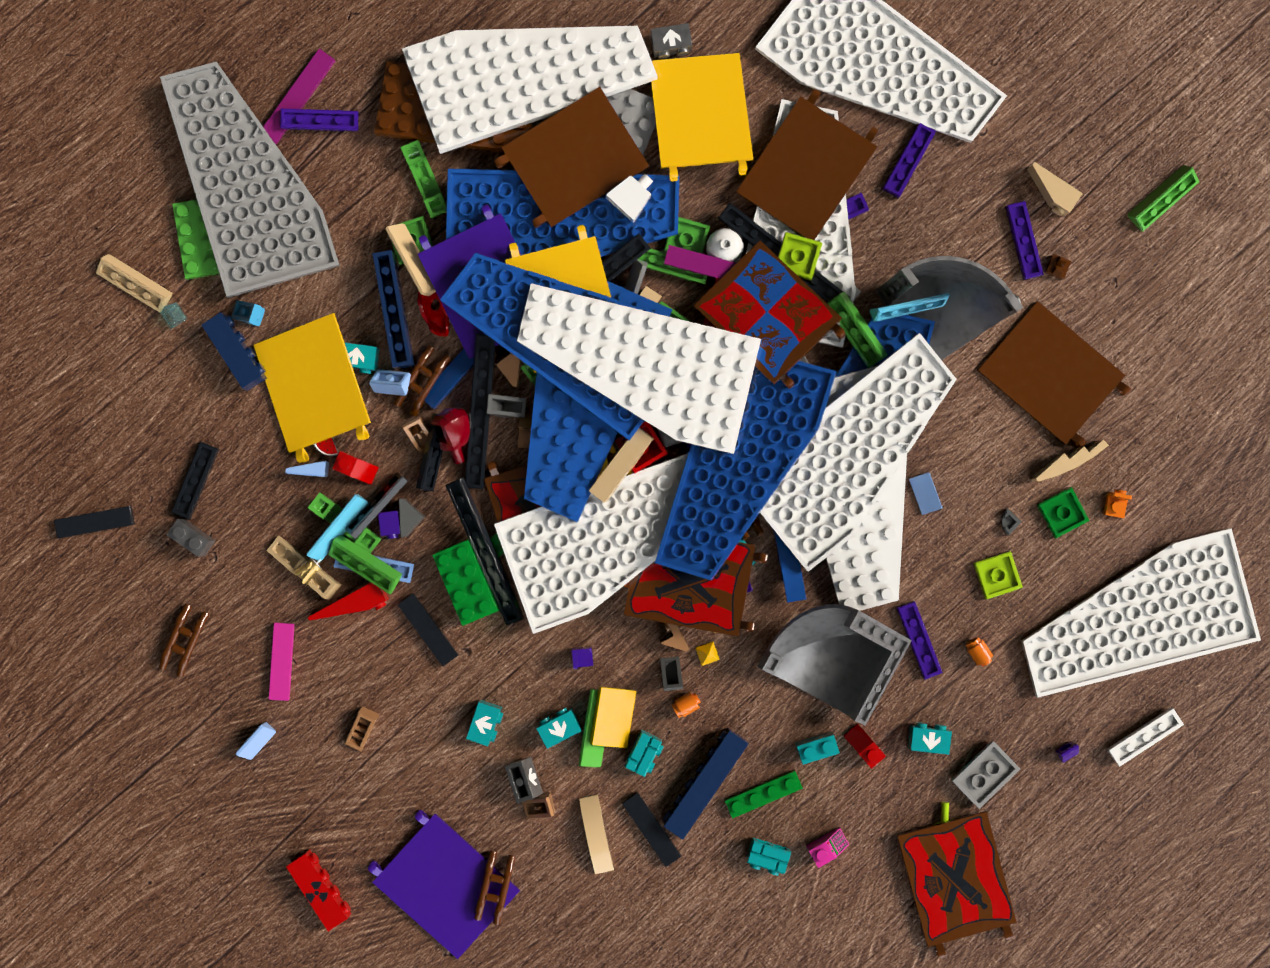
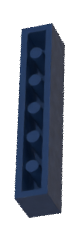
(393, 309)
(705, 783)

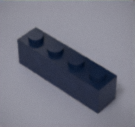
(234, 351)

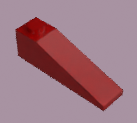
(360, 600)

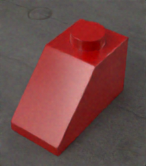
(355, 467)
(864, 746)

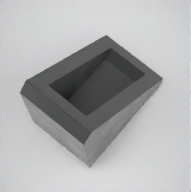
(506, 406)
(409, 517)
(671, 673)

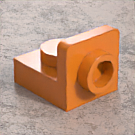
(1116, 503)

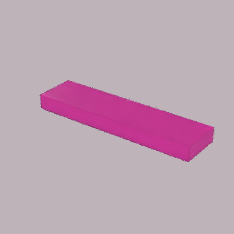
(281, 661)

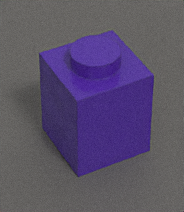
(390, 524)

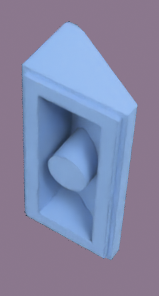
(390, 382)
(925, 493)
(256, 741)

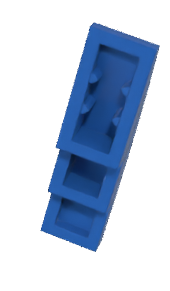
(790, 572)

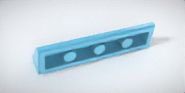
(909, 307)
(337, 527)

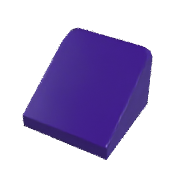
(1067, 751)

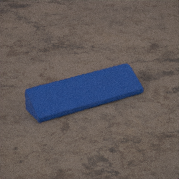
(449, 379)

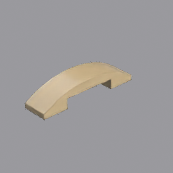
(596, 834)

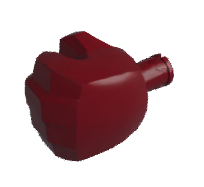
(455, 430)

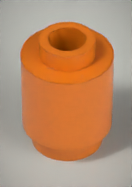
(979, 651)
(686, 704)

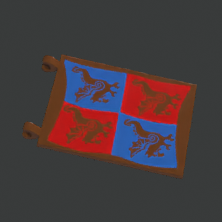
(771, 304)

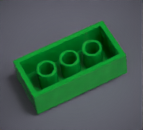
(465, 582)

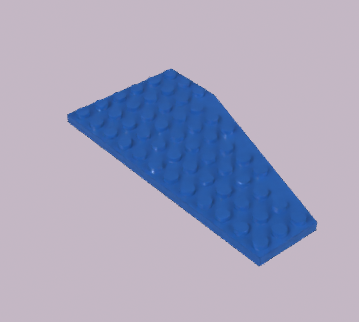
(507, 195)
(494, 301)

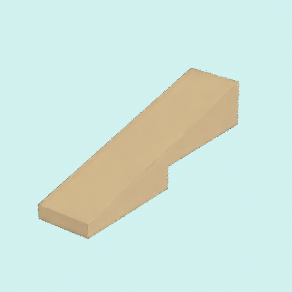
(621, 465)
(293, 559)

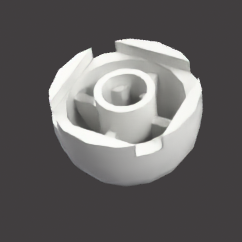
(725, 245)

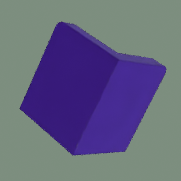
(582, 657)

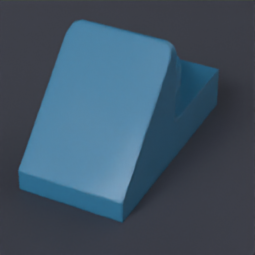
(248, 312)

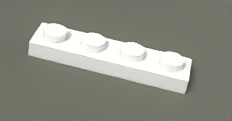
(1145, 736)

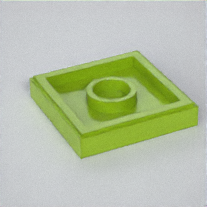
(800, 254)
(997, 575)

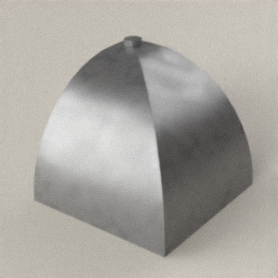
(974, 305)
(837, 657)

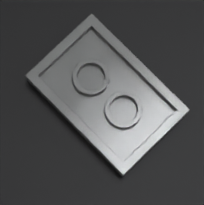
(985, 774)

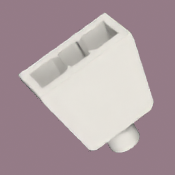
(631, 196)

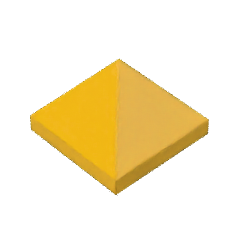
(707, 653)

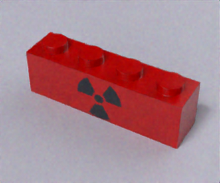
(319, 890)

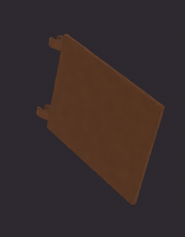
(573, 157)
(807, 168)
(1052, 374)

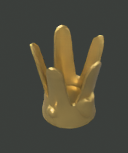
(308, 570)

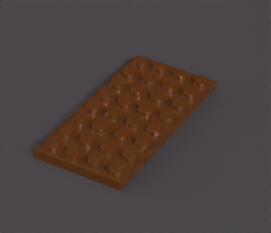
(403, 115)

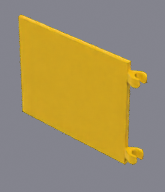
(701, 112)
(570, 263)
(312, 385)

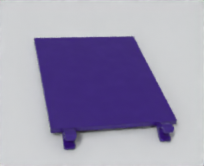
(450, 257)
(440, 883)

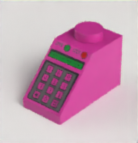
(827, 847)

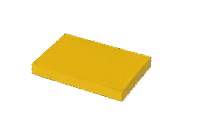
(613, 717)

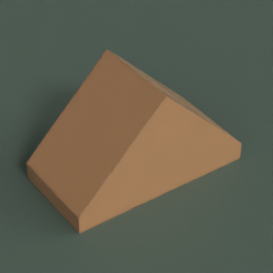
(511, 369)
(417, 432)
(539, 807)

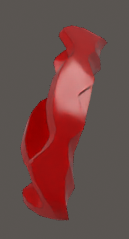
(436, 319)

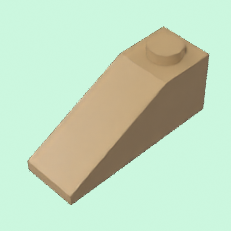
(1055, 191)

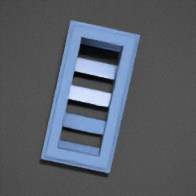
(313, 469)

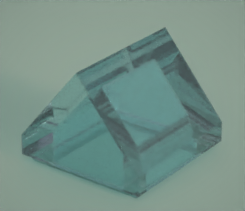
(173, 315)

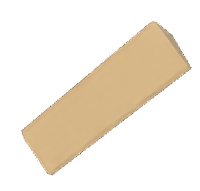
(409, 254)
(133, 282)

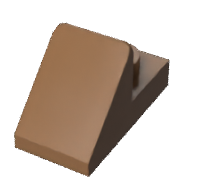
(525, 430)
(676, 640)

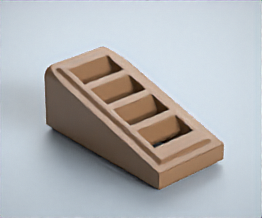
(367, 718)

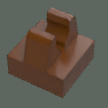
(1058, 266)

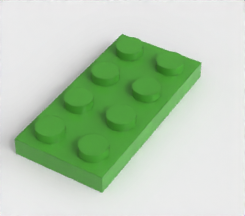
(194, 241)

